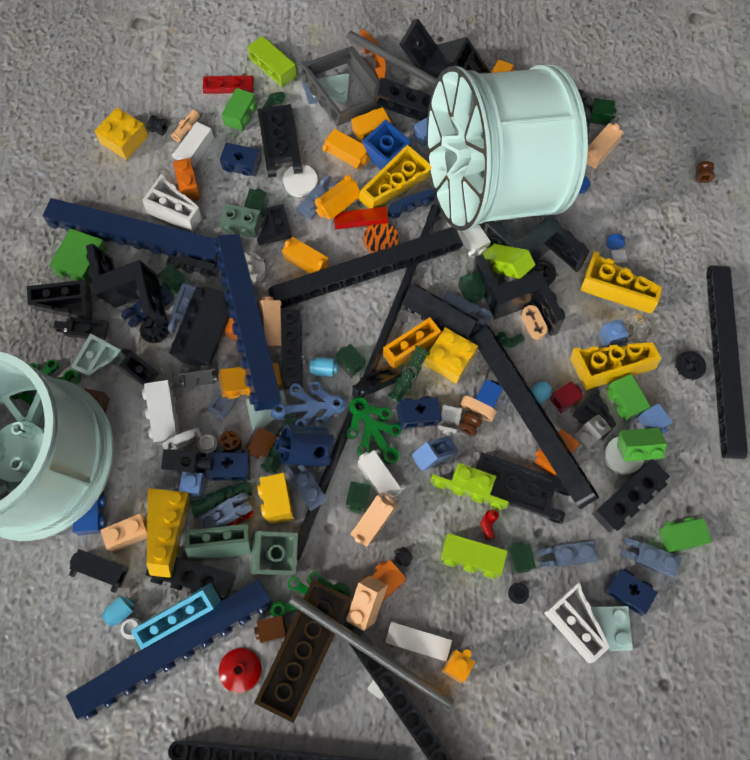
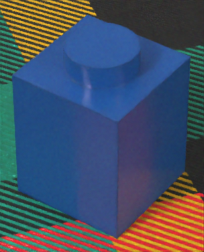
(489, 393)

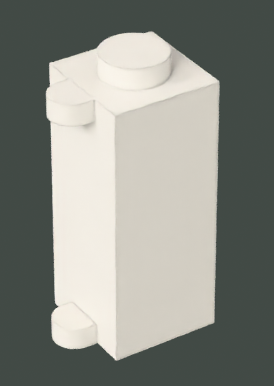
(194, 143)
(474, 240)
(378, 474)

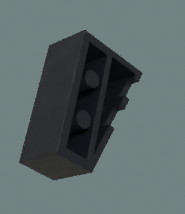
(62, 298)

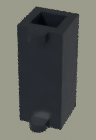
(98, 569)

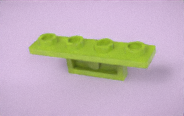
(471, 483)

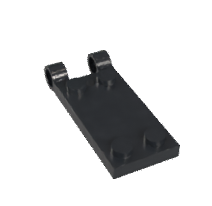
(279, 138)
(523, 487)

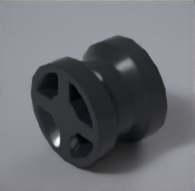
(157, 125)

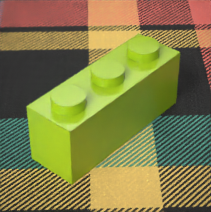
(272, 61)
(509, 260)
(473, 556)

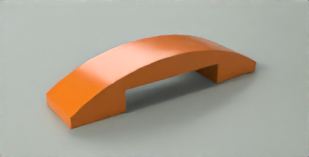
(380, 71)

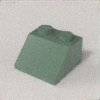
(273, 553)

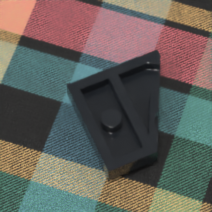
(274, 226)
(594, 406)

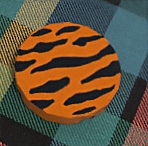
(380, 237)

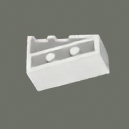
(171, 206)
(161, 410)
(577, 623)

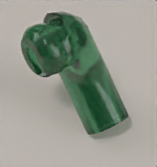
(274, 99)
(508, 341)

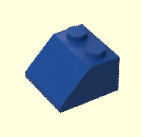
(384, 144)

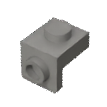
(450, 419)
(593, 431)

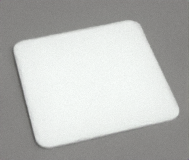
(619, 256)
(374, 689)

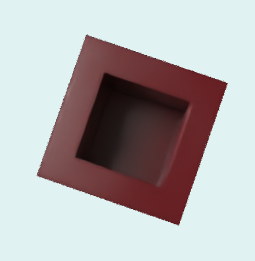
(566, 397)

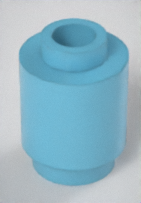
(323, 366)
(541, 391)
(118, 611)

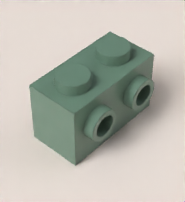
(240, 220)

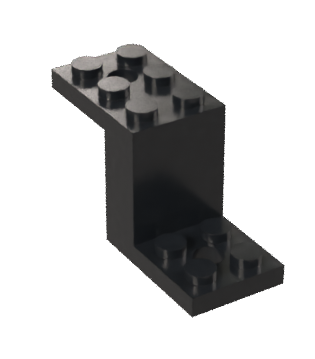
(436, 58)
(542, 238)
(126, 284)
(518, 294)

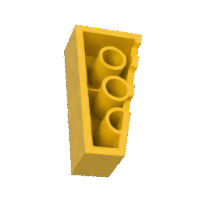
(397, 177)
(619, 285)
(608, 364)
(165, 527)

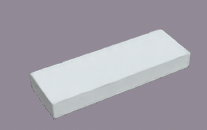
(418, 641)

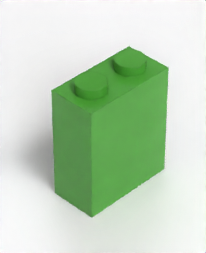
(71, 256)

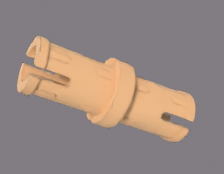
(185, 125)

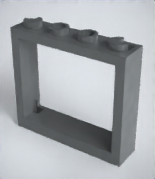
(358, 66)

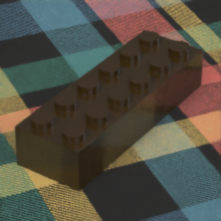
(301, 654)

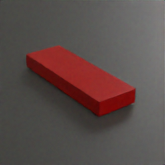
(227, 84)
(361, 218)

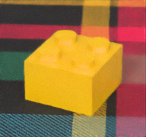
(121, 133)
(451, 355)
(276, 498)

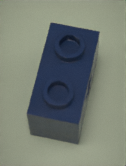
(240, 159)
(410, 418)
(237, 470)
(619, 590)

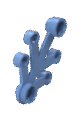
(312, 407)

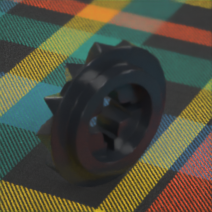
(549, 273)
(147, 334)
(690, 357)

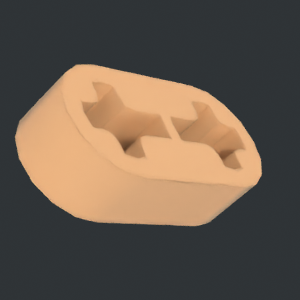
(530, 323)
(478, 408)

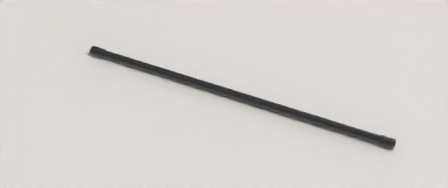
(371, 367)

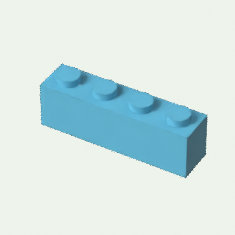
(176, 616)

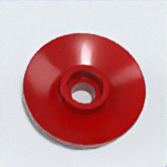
(251, 670)

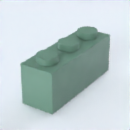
(218, 542)

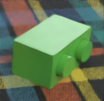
(239, 109)
(627, 398)
(641, 444)
(684, 535)

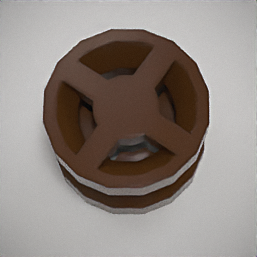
(705, 172)
(470, 424)
(228, 438)

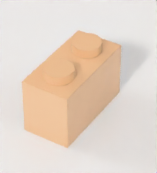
(125, 533)
(366, 603)

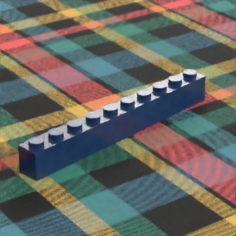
(129, 231)
(247, 323)
(167, 651)

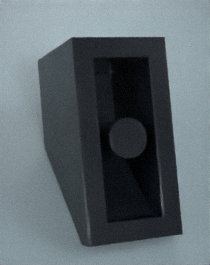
(134, 367)

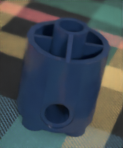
(304, 445)

